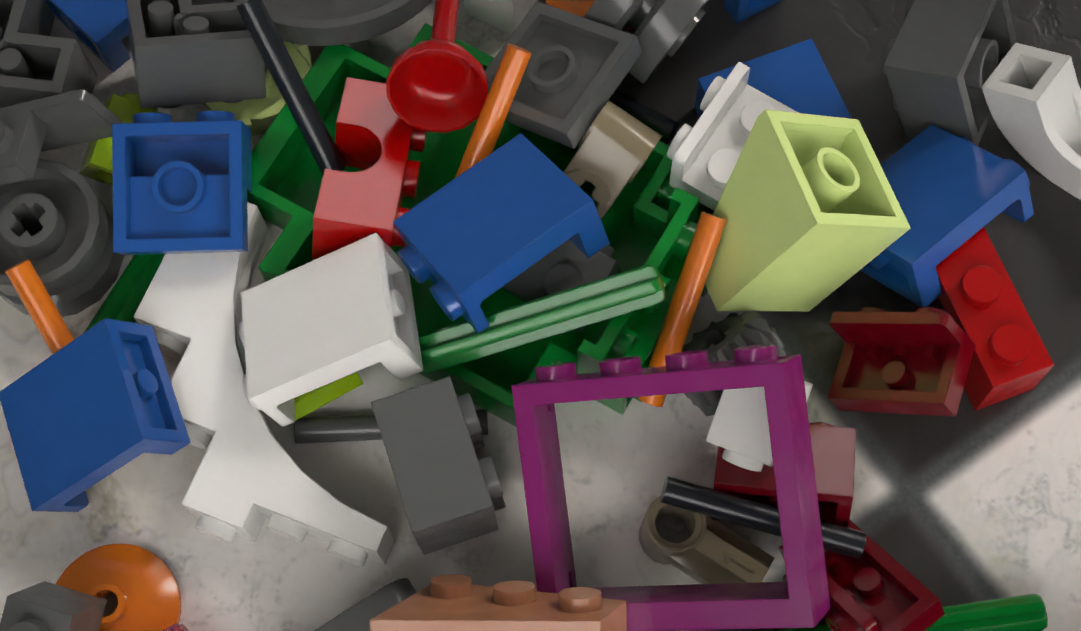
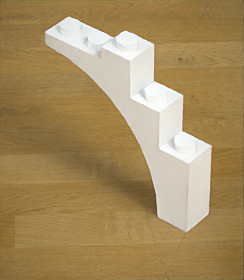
(245, 469)

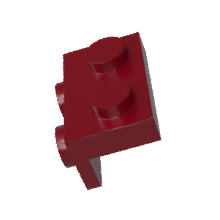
(900, 362)
(876, 593)

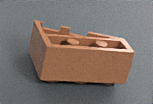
(513, 605)

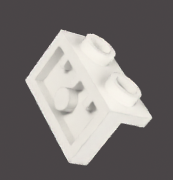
(709, 150)

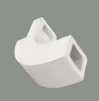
(1039, 111)

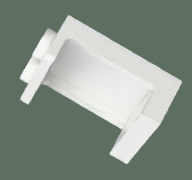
(327, 325)

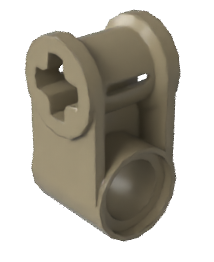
(611, 154)

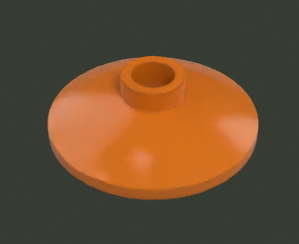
(139, 579)

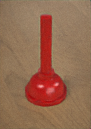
(437, 80)

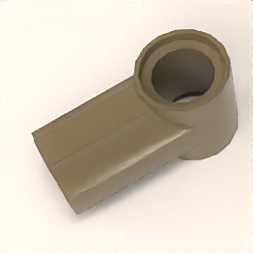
(711, 552)

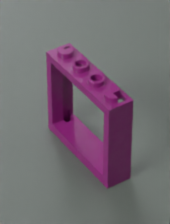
(756, 605)

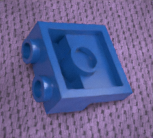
(181, 184)

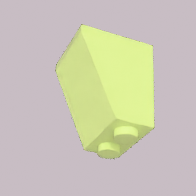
(800, 214)

